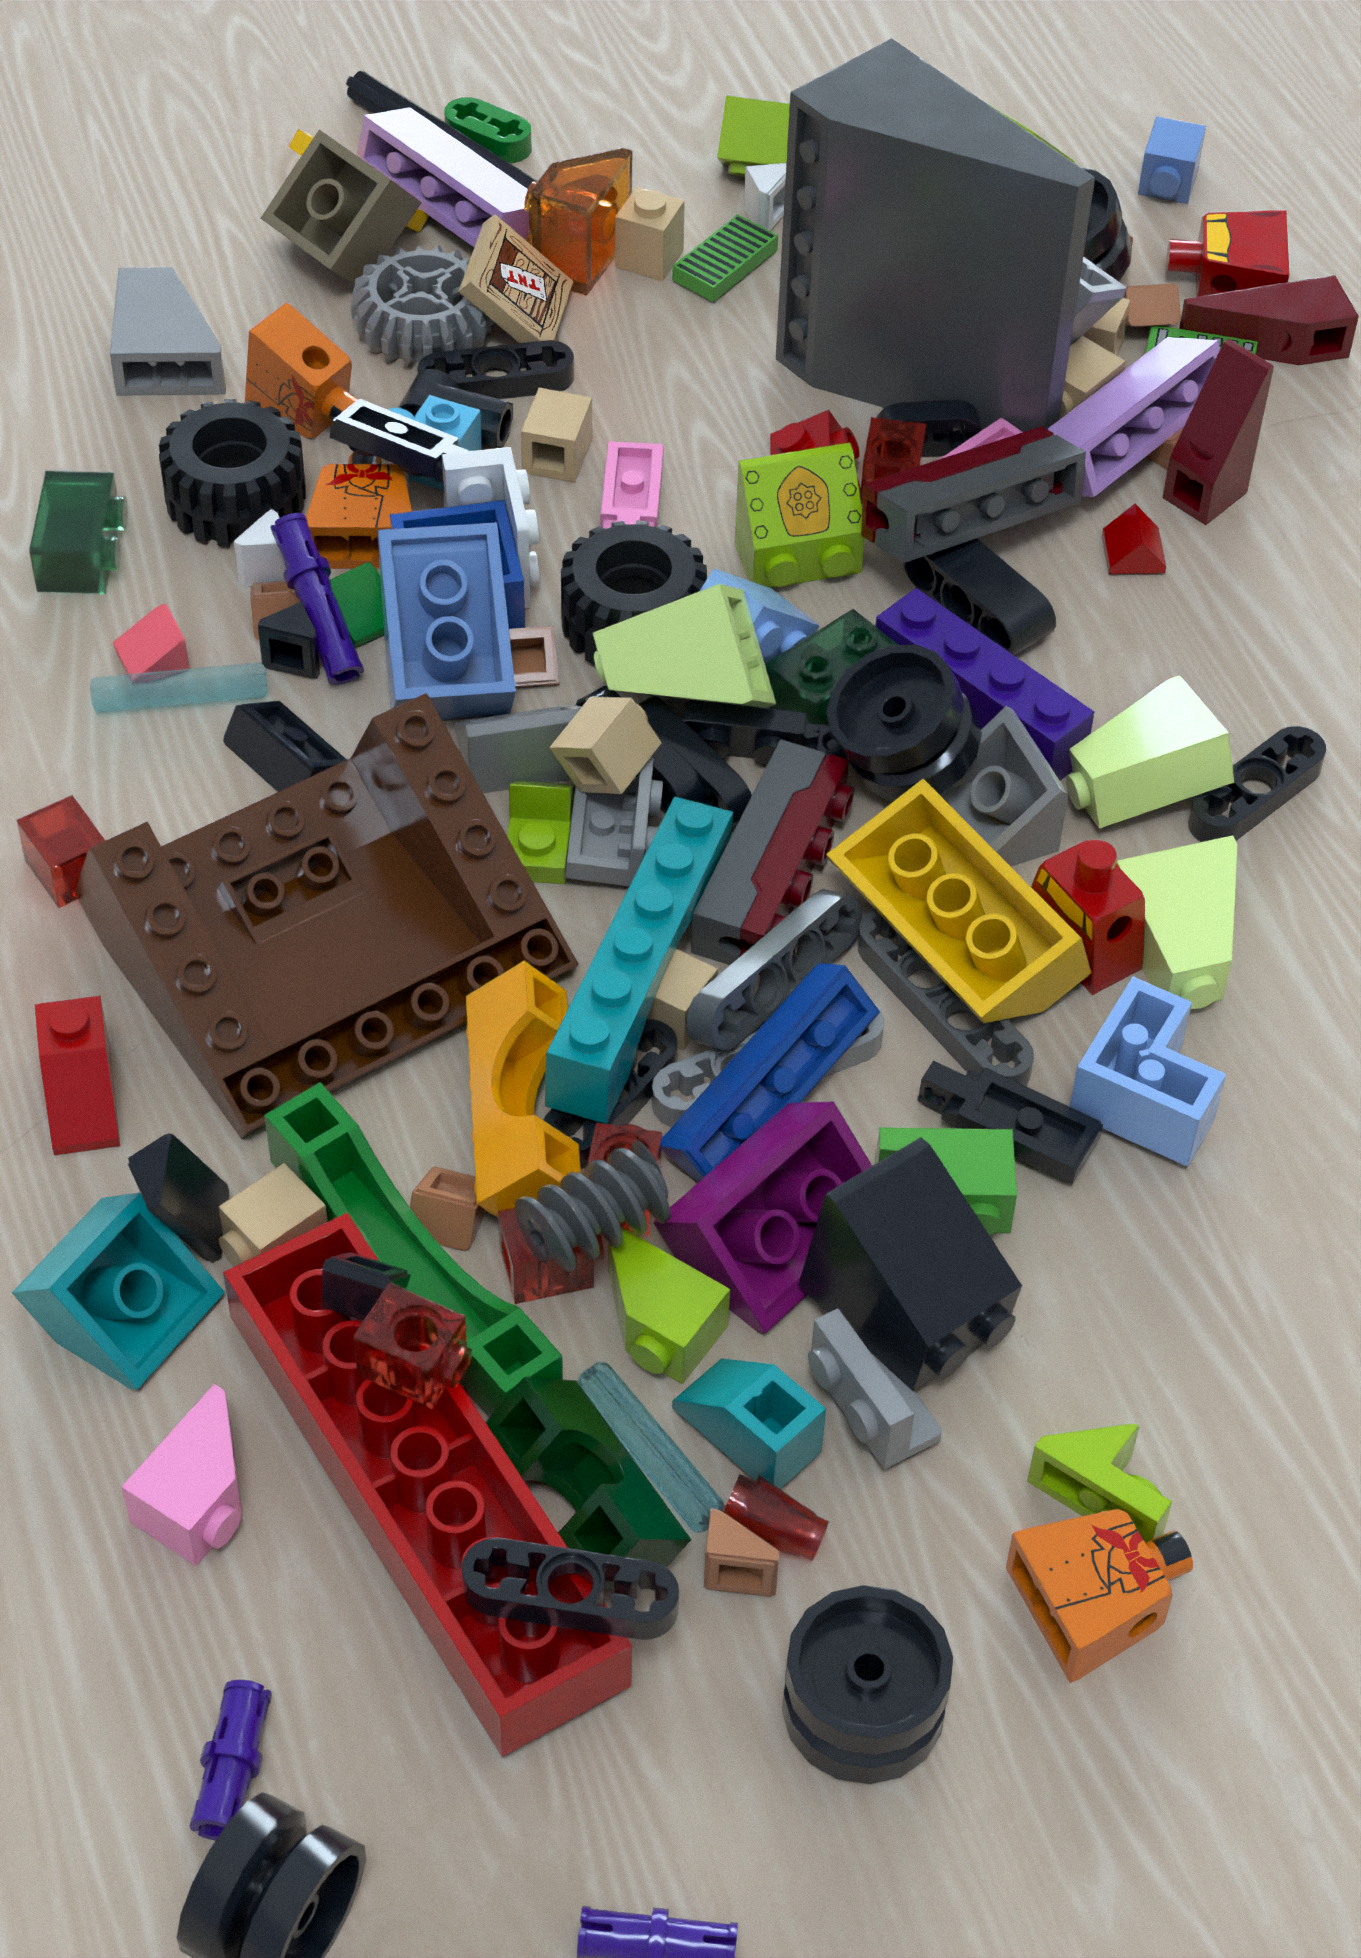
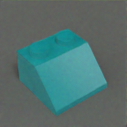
(119, 1290)

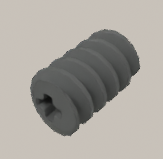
(594, 1206)

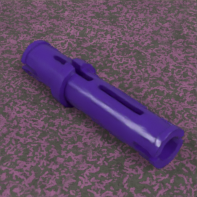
(309, 578)

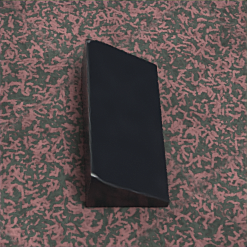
(278, 744)
(182, 1193)

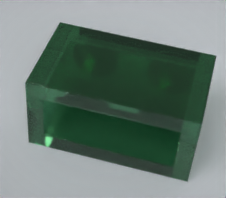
(77, 532)

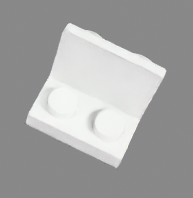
(490, 477)

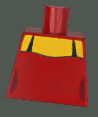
(1234, 251)
(1099, 906)

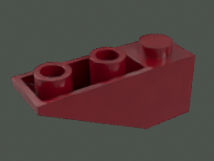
(1289, 320)
(1221, 436)

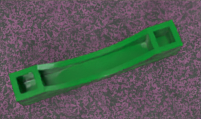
(341, 1169)

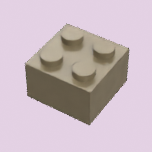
(340, 208)

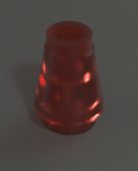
(776, 1517)

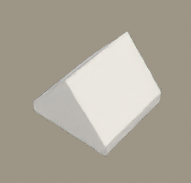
(765, 194)
(258, 554)

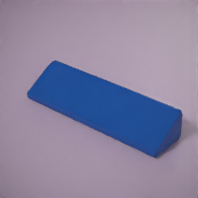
(772, 1068)

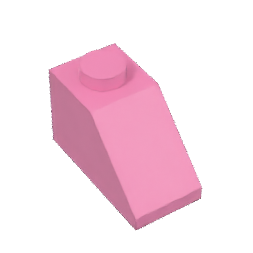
(190, 1483)

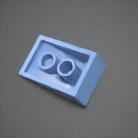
(446, 619)

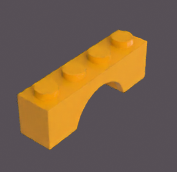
(508, 1040)

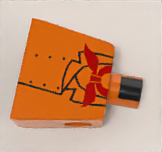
(297, 371)
(352, 506)
(1095, 1584)

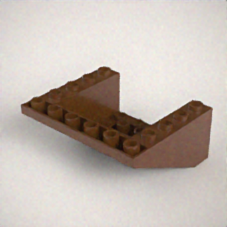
(323, 919)

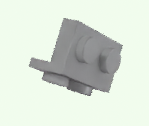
(612, 830)
(873, 1398)

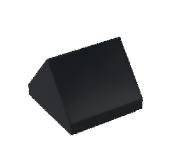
(289, 642)
(356, 1282)

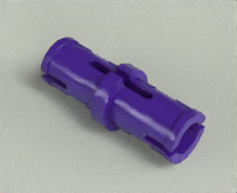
(230, 1756)
(652, 1936)

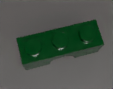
(566, 1443)

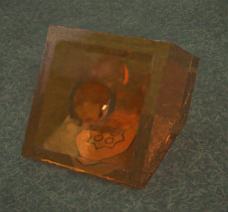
(576, 211)

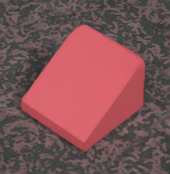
(153, 644)

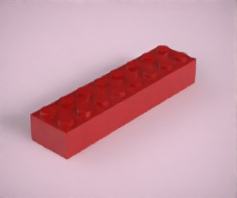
(423, 1495)

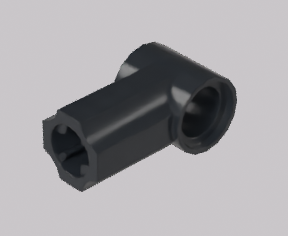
(495, 413)

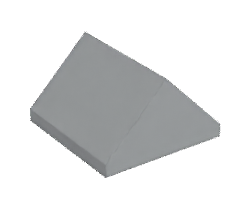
(514, 746)
(1011, 793)

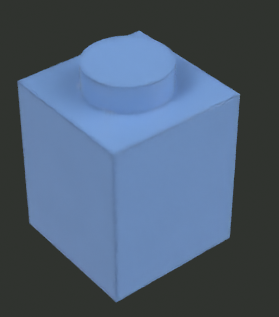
(1171, 160)

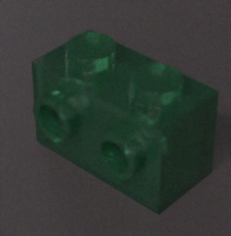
(811, 669)

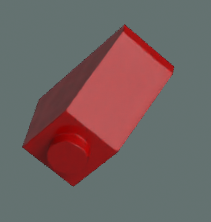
(77, 1075)

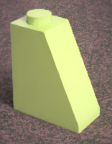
(688, 651)
(1150, 756)
(1188, 917)

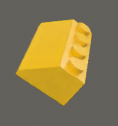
(962, 907)

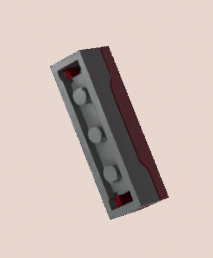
(972, 494)
(772, 851)

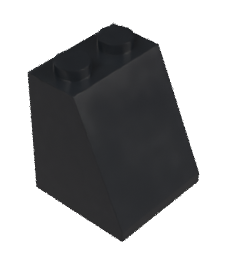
(910, 1267)

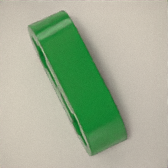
(492, 127)

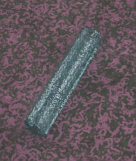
(178, 687)
(651, 1446)

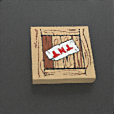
(515, 284)

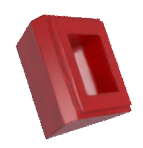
(1133, 544)

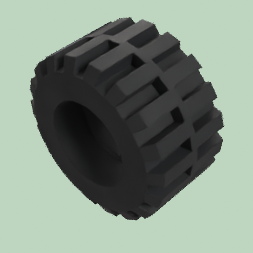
(230, 469)
(622, 576)

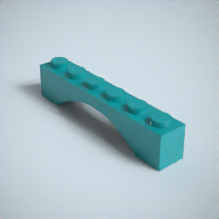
(609, 1011)

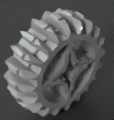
(414, 306)

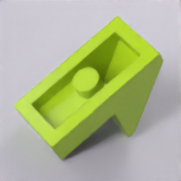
(541, 827)
(1088, 1476)

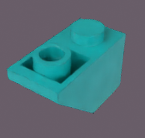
(755, 1418)

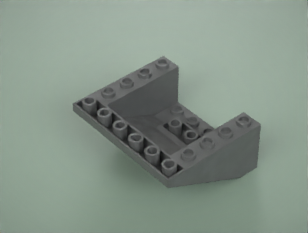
(927, 244)

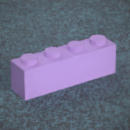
(441, 173)
(1137, 409)

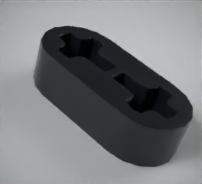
(939, 420)

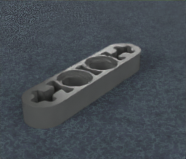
(935, 1004)
(725, 1007)

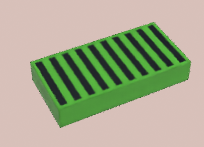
(725, 258)

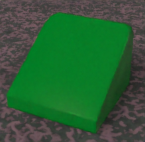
(360, 602)

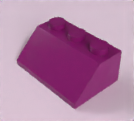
(760, 1208)

